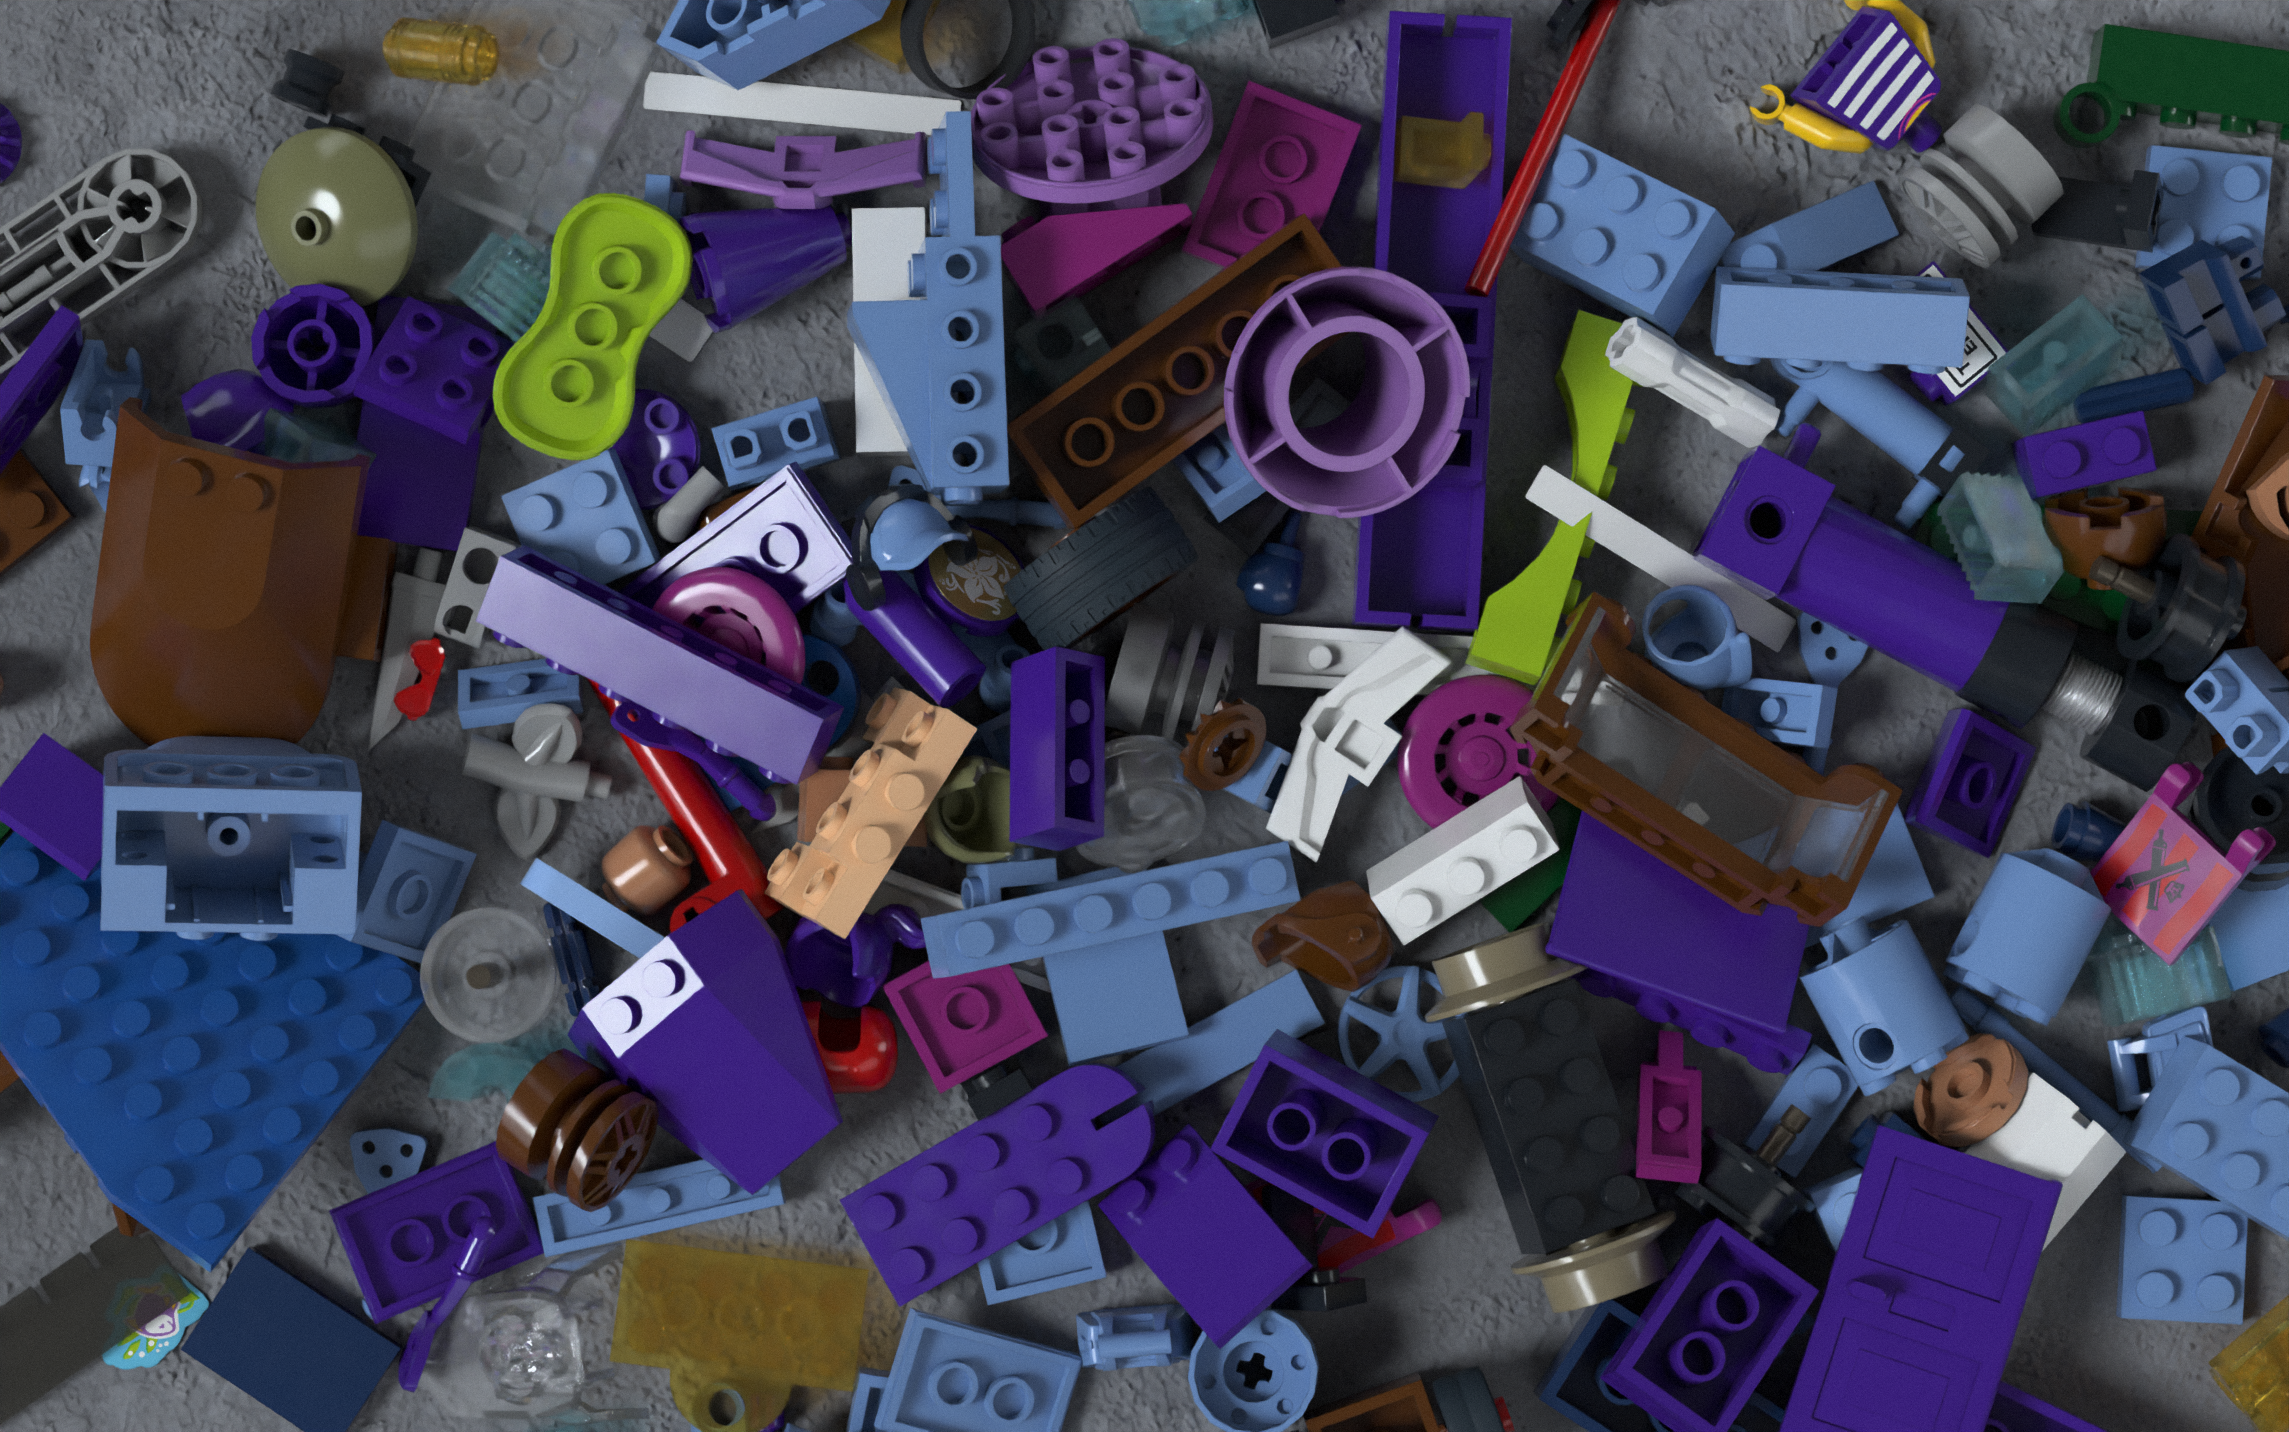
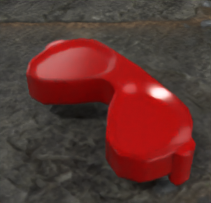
(428, 659)

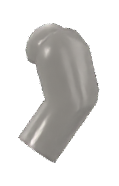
(679, 516)

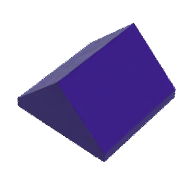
(1969, 782)
(56, 805)

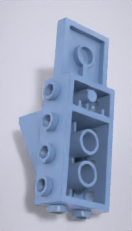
(914, 344)

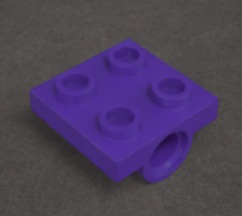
(434, 371)

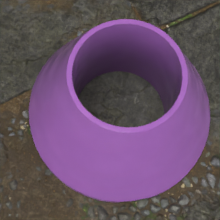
(1396, 426)

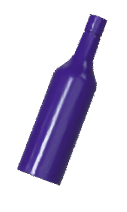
(920, 641)

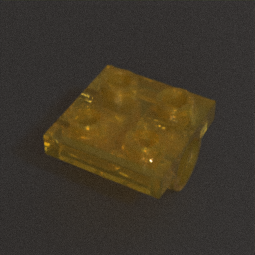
(2256, 1371)

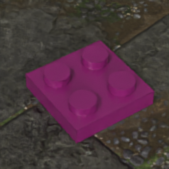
(964, 1020)

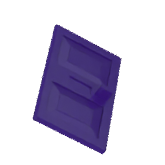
(1922, 1292)

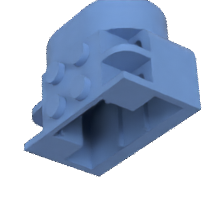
(229, 839)

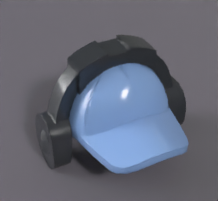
(898, 533)

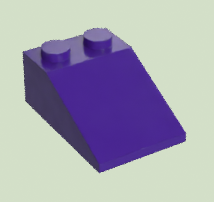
(1204, 1236)

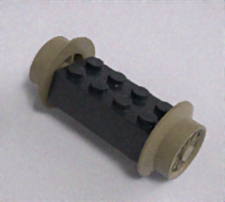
(1549, 1120)

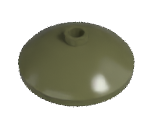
(358, 208)

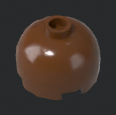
(2119, 528)

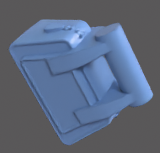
(2158, 1042)
(1134, 1337)

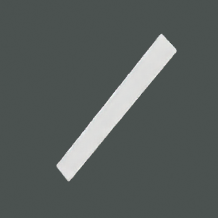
(797, 103)
(1657, 555)

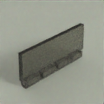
(85, 1315)

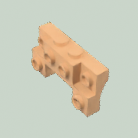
(876, 813)

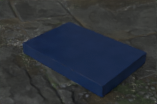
(291, 1346)

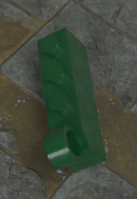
(2182, 83)

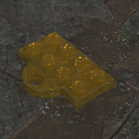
(738, 1327)

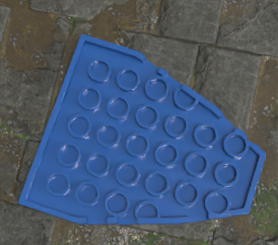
(182, 1060)

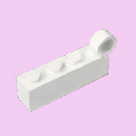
(880, 257)

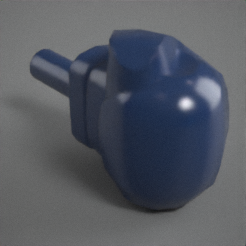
(1275, 576)

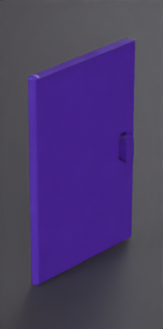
(1668, 934)

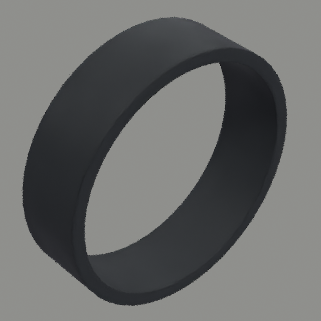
(1012, 63)

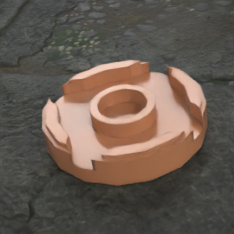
(1971, 1091)

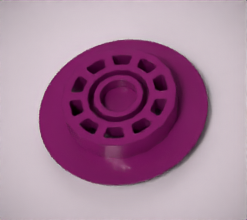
(753, 620)
(1477, 754)

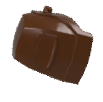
(1329, 936)

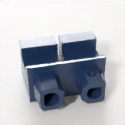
(2206, 307)

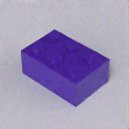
(1324, 1133)
(1709, 1332)

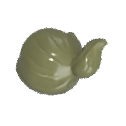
(973, 812)

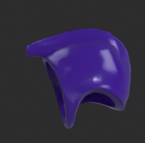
(232, 409)

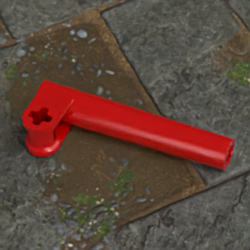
(705, 826)

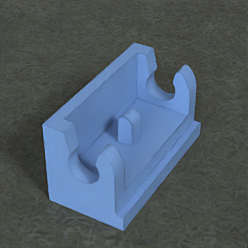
(94, 402)

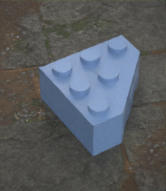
(755, 38)

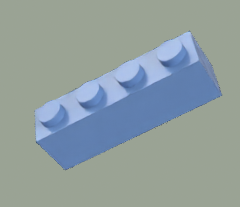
(1839, 319)

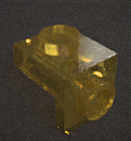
(1441, 150)

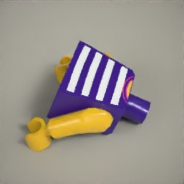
(1866, 85)

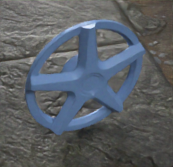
(1400, 1033)

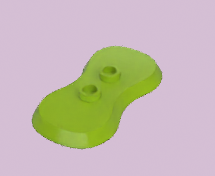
(611, 282)

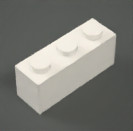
(1462, 860)

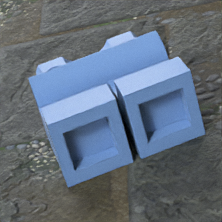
(769, 441)
(2248, 706)

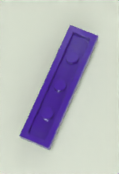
(1760, 1047)

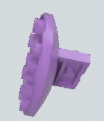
(1092, 129)

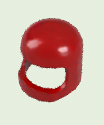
(856, 1051)

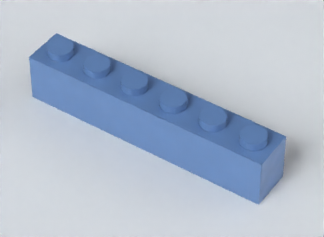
(1109, 910)

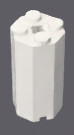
(2052, 1142)

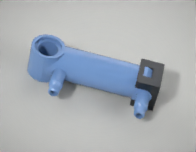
(1890, 421)

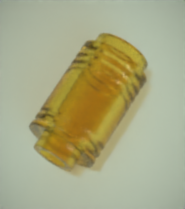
(441, 51)

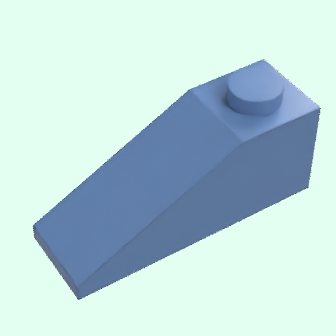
(1817, 235)

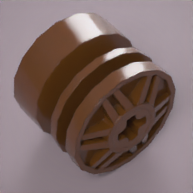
(577, 1130)

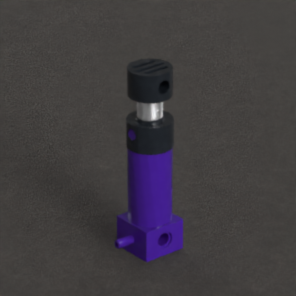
(1926, 617)

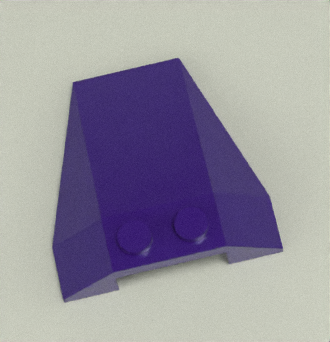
(717, 1043)

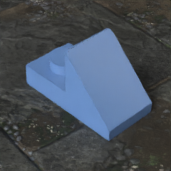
(1784, 710)

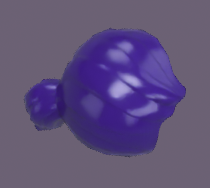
(853, 967)

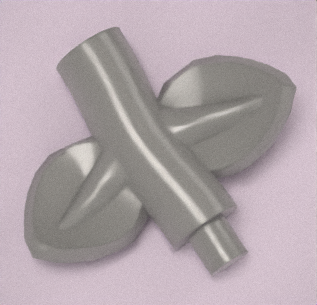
(534, 775)

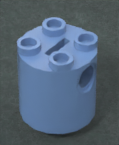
(2029, 933)
(1882, 1002)

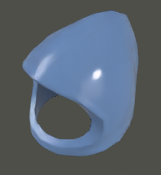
(1698, 642)

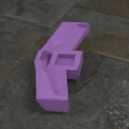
(804, 169)

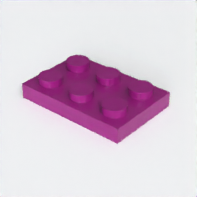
(1272, 168)

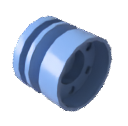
(1274, 1403)

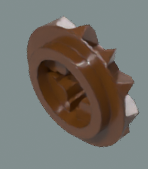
(1235, 753)

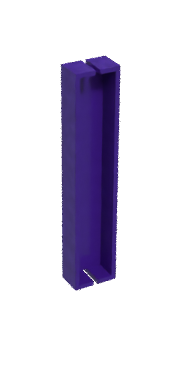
(1428, 549)

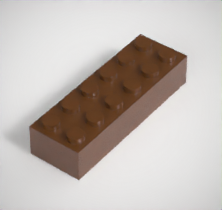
(1158, 384)

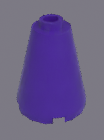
(760, 256)

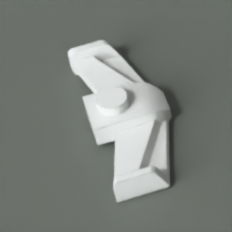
(1348, 736)

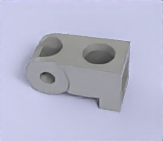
(468, 585)

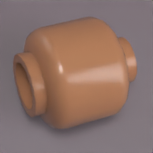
(646, 869)

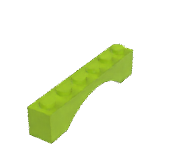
(1522, 617)

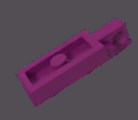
(1669, 1114)

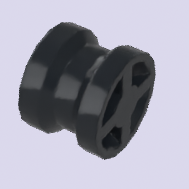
(307, 83)

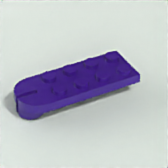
(1000, 1178)

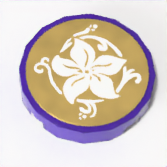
(972, 592)

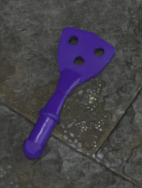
(724, 771)
(465, 1272)

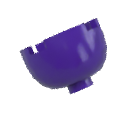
(313, 346)

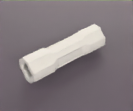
(1659, 363)

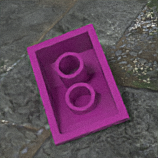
(1084, 250)

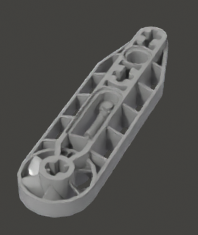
(108, 229)

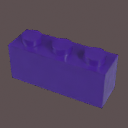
(1057, 749)

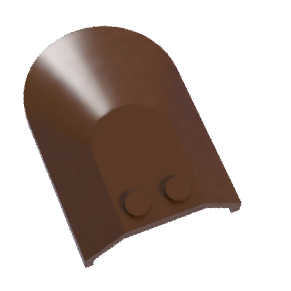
(220, 585)

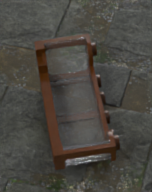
(1695, 780)

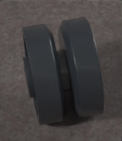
(2232, 801)

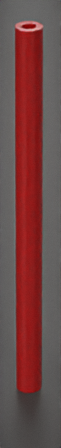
(1541, 148)

